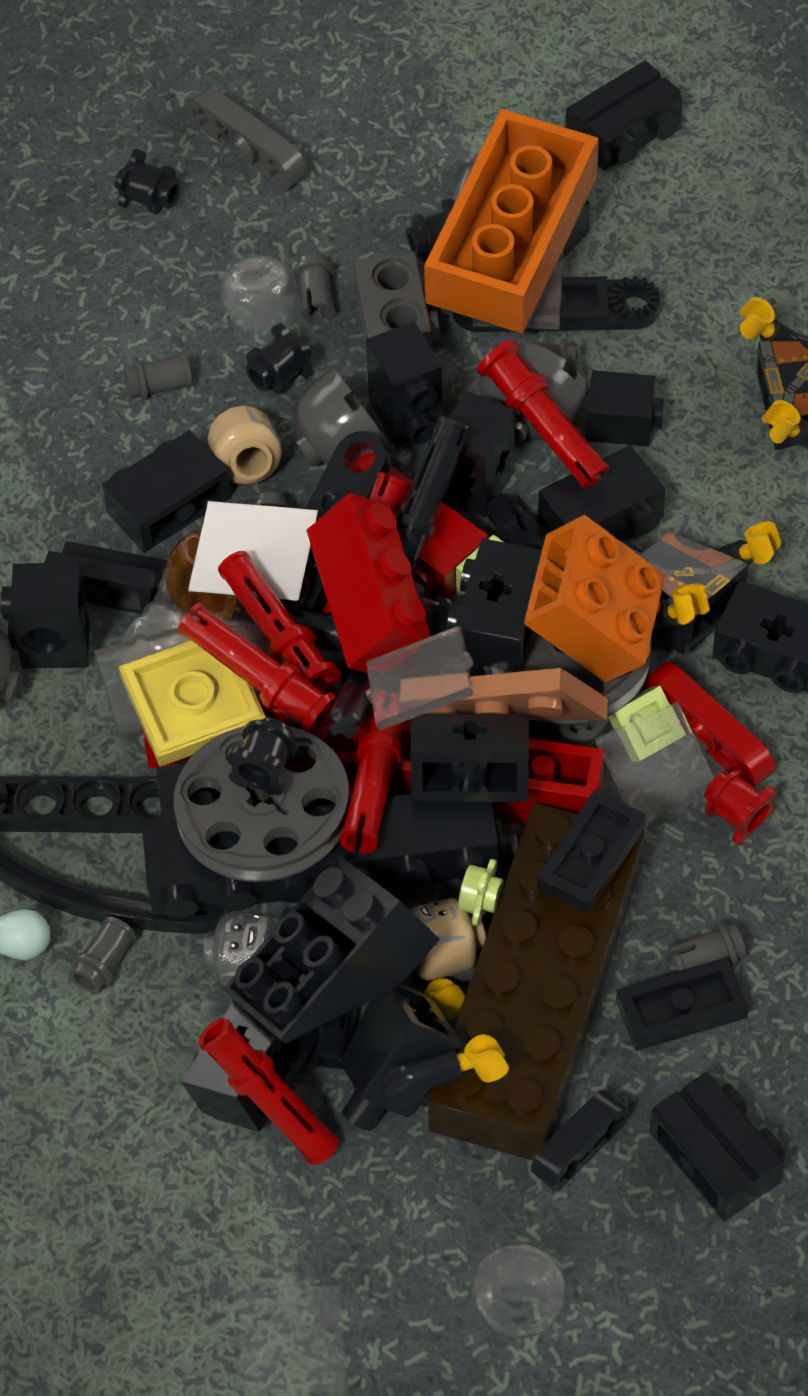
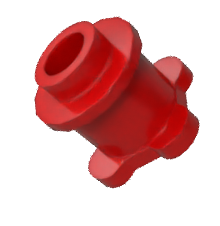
(739, 803)

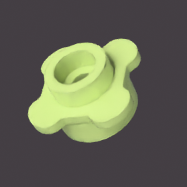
(480, 891)

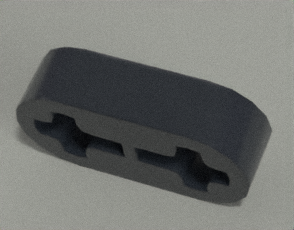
(579, 1140)

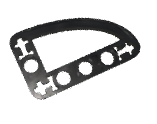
(67, 816)

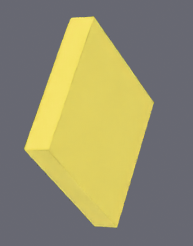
(186, 699)

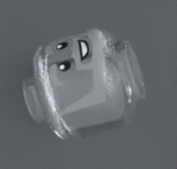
(235, 941)

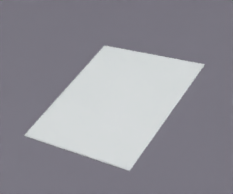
(269, 534)

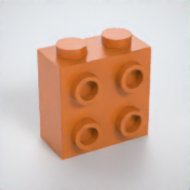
(595, 599)

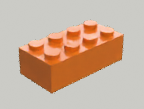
(511, 221)

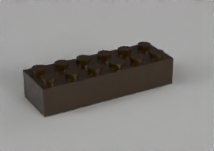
(533, 996)

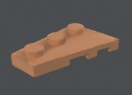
(540, 693)

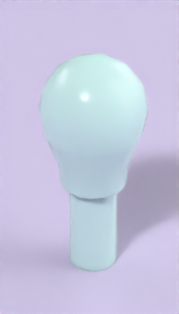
(23, 934)

